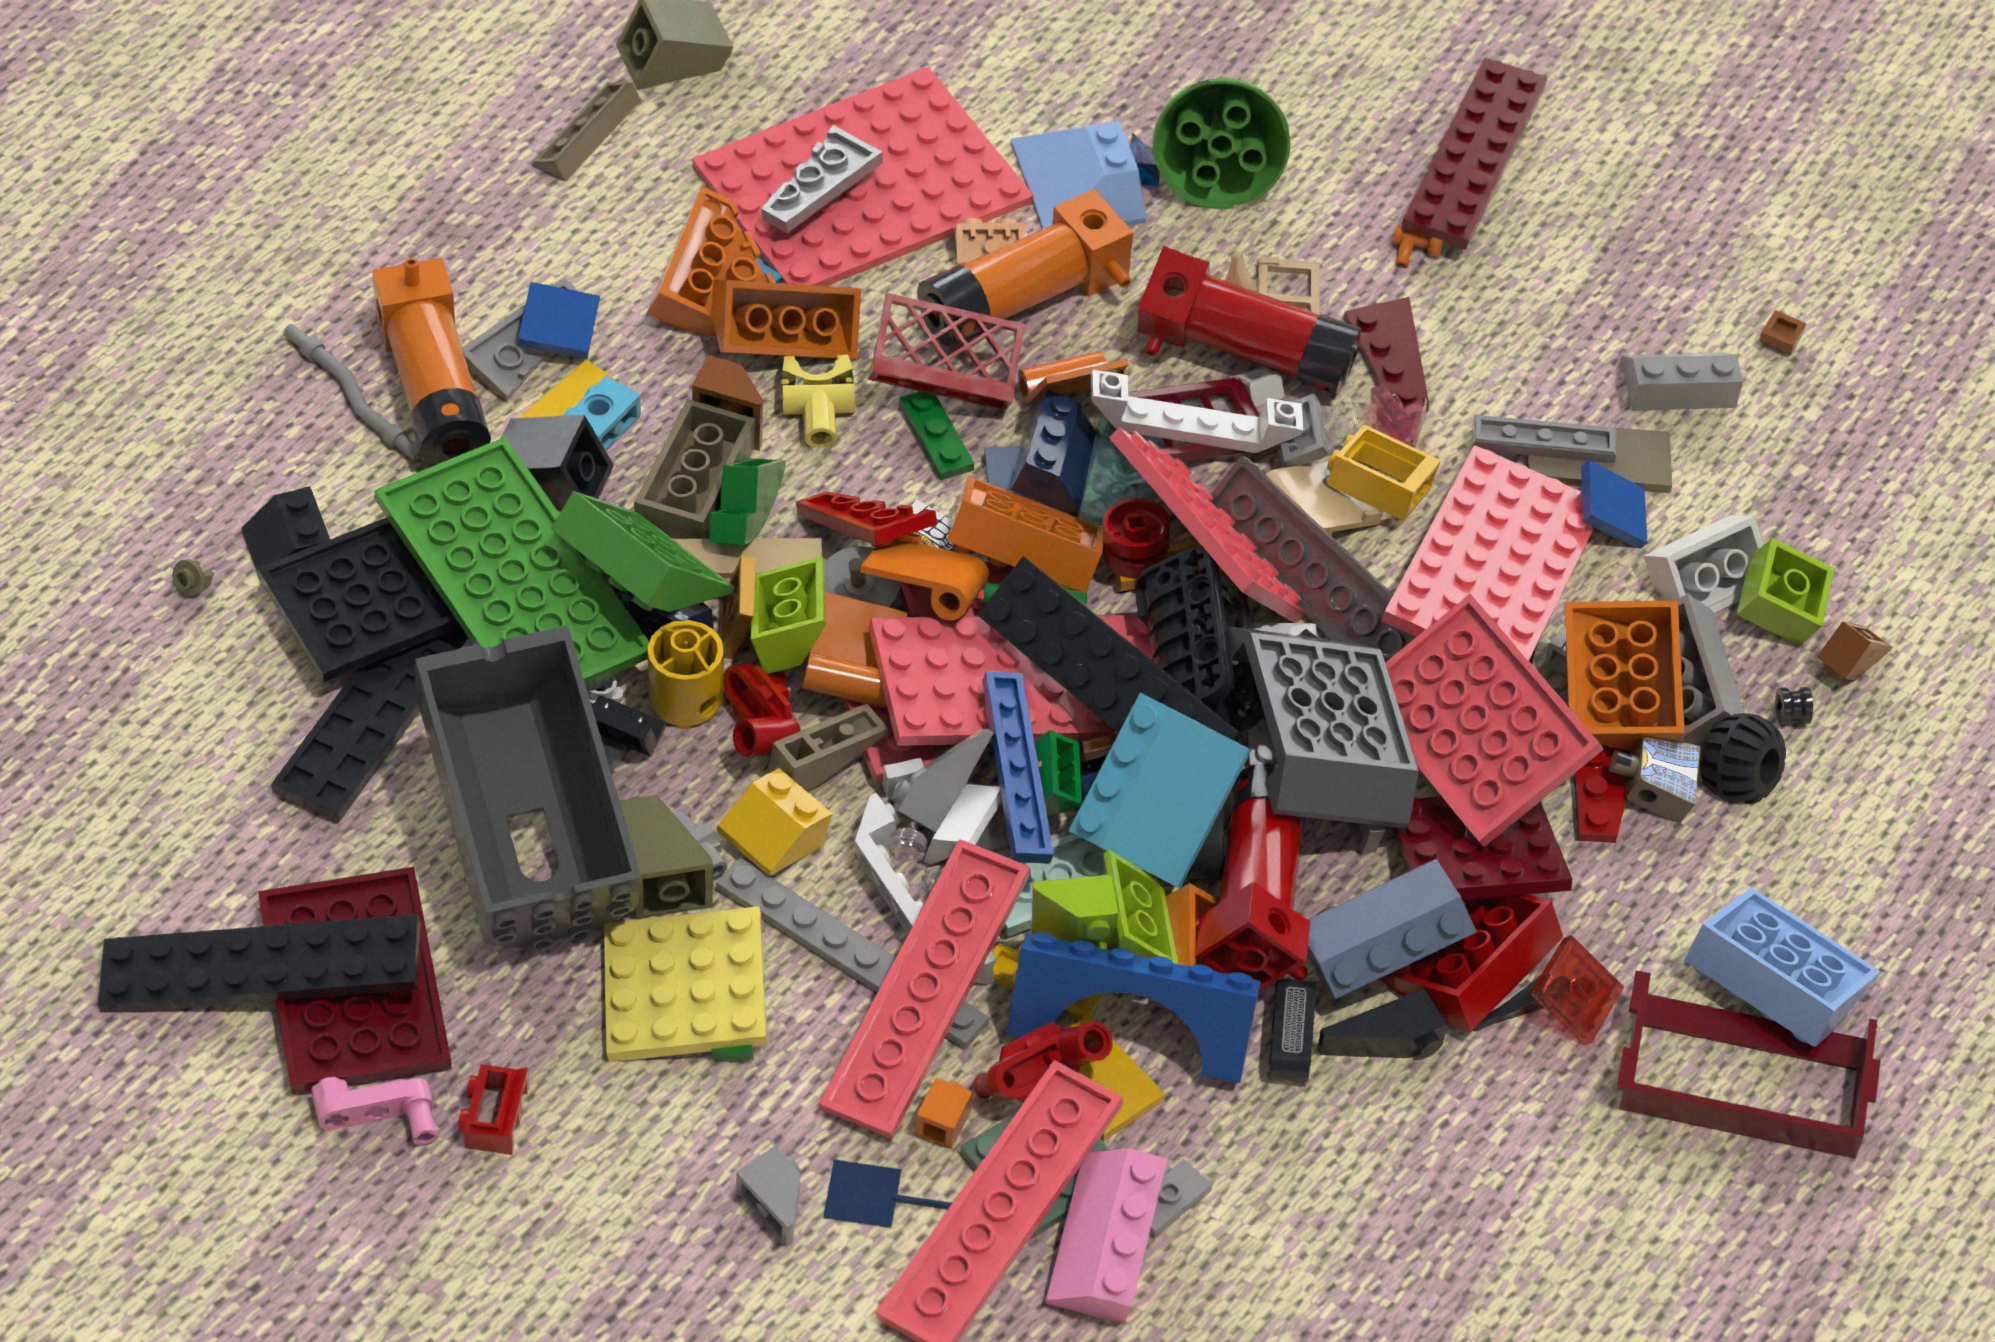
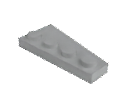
(827, 174)
(497, 357)

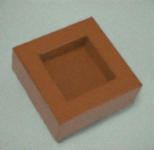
(1782, 332)

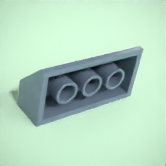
(1386, 929)

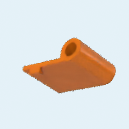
(1065, 375)
(952, 575)
(843, 655)

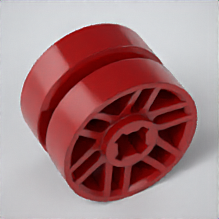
(1135, 536)

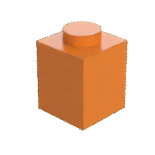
(943, 1112)

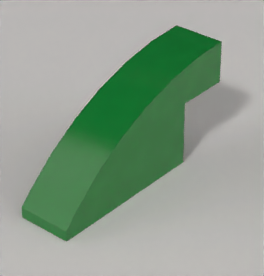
(746, 499)

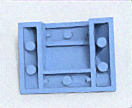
(1076, 161)

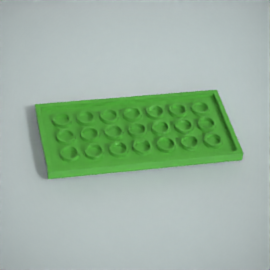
(491, 555)

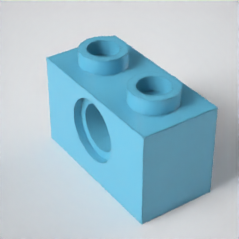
(609, 409)

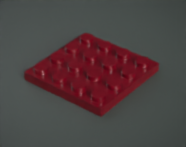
(1515, 863)

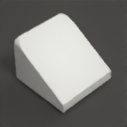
(1262, 384)

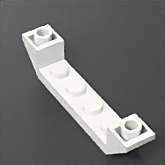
(1276, 423)
(870, 844)

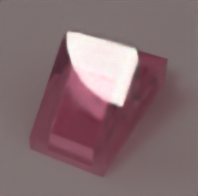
(1400, 422)

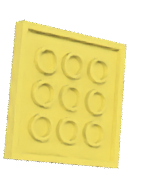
(684, 984)

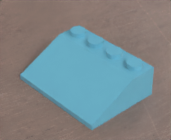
(1160, 790)

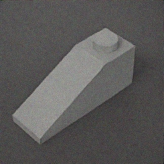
(935, 787)

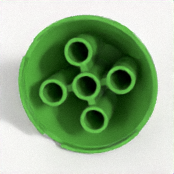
(1221, 143)

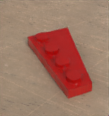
(865, 519)
(1599, 799)

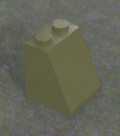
(672, 41)
(670, 860)

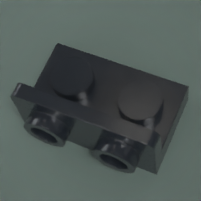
(627, 725)

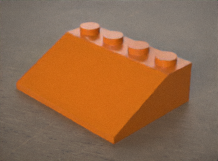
(1013, 527)
(1625, 670)

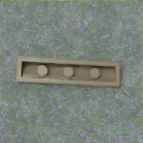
(588, 130)

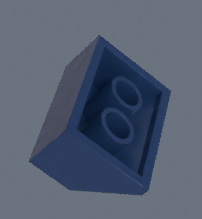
(1055, 454)

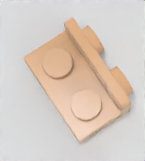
(978, 238)

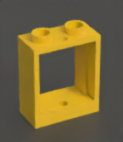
(1389, 456)

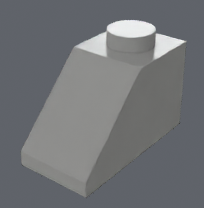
(772, 1191)

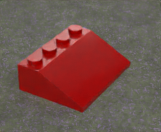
(1481, 969)

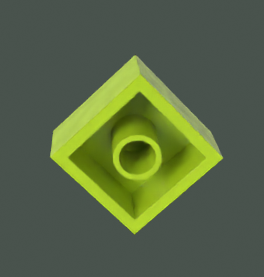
(1785, 591)

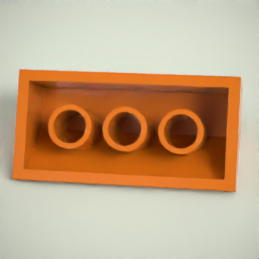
(786, 318)

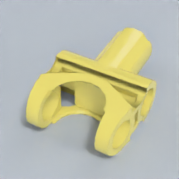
(818, 399)

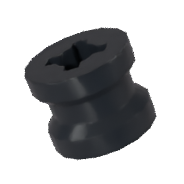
(1794, 705)

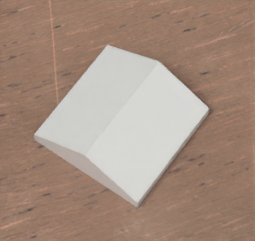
(964, 821)

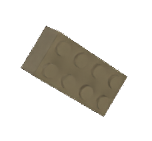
(688, 470)

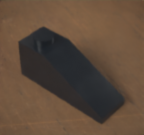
(1388, 1031)

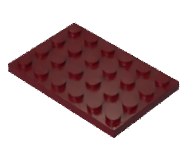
(359, 1034)

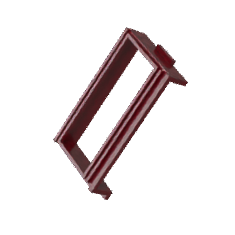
(1755, 1034)

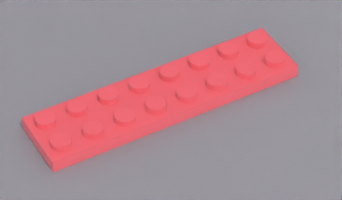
(925, 989)
(1000, 1207)

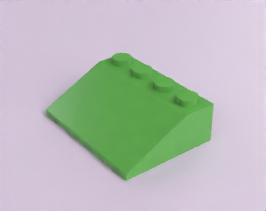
(636, 555)

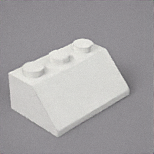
(1707, 562)

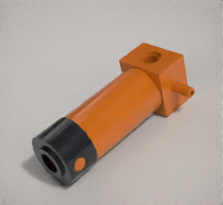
(1081, 248)
(419, 327)

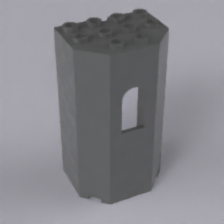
(520, 739)

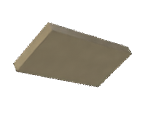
(1640, 457)

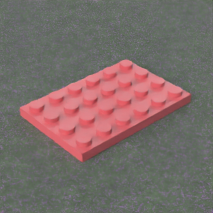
(1208, 524)
(1484, 720)

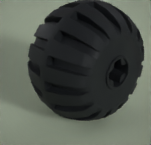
(1743, 758)

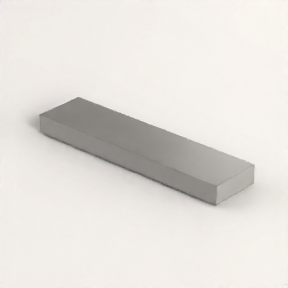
(1544, 438)

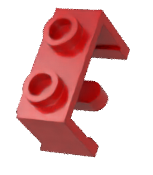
(498, 1136)

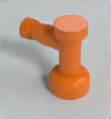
(1407, 240)

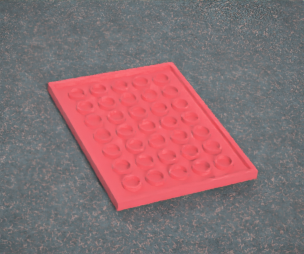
(931, 178)

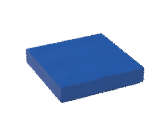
(558, 320)
(1614, 504)

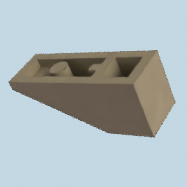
(826, 747)

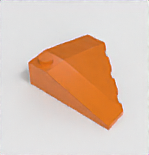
(706, 250)

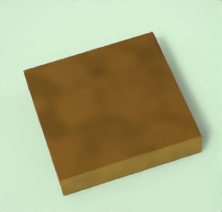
(738, 607)

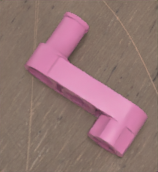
(342, 1108)

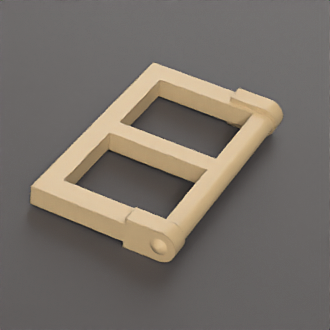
(1274, 264)

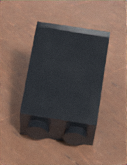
(561, 455)

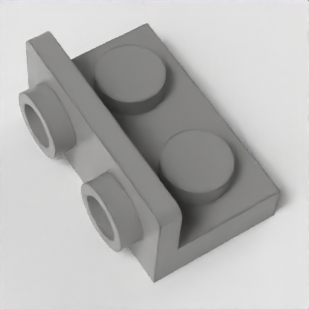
(1312, 442)

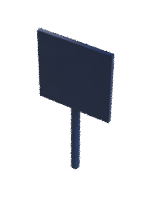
(868, 1194)

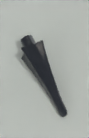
(1516, 1006)

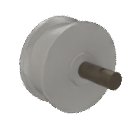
(845, 579)

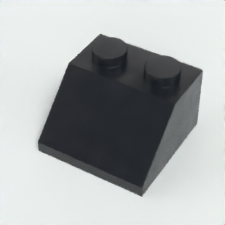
(284, 527)

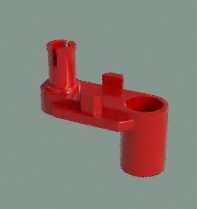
(761, 708)
(1030, 1056)

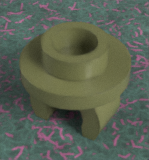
(190, 578)

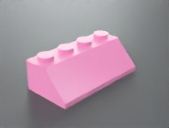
(1106, 1233)

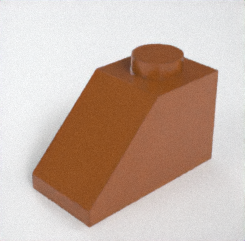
(1852, 651)

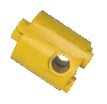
(685, 673)

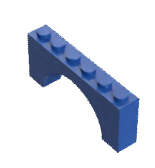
(1211, 1003)

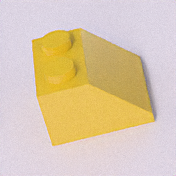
(775, 822)

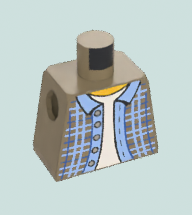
(1660, 776)

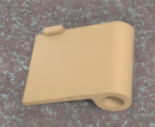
(1323, 503)

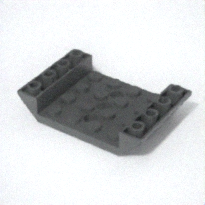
(1339, 758)

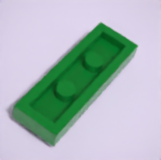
(936, 434)

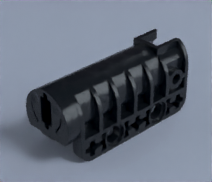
(1191, 632)

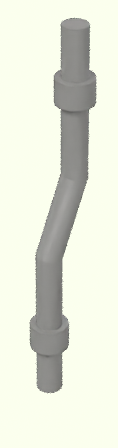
(391, 433)

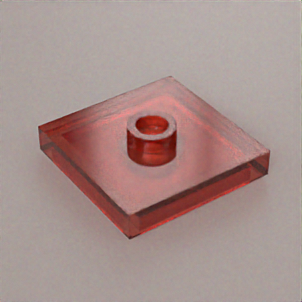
(1577, 990)

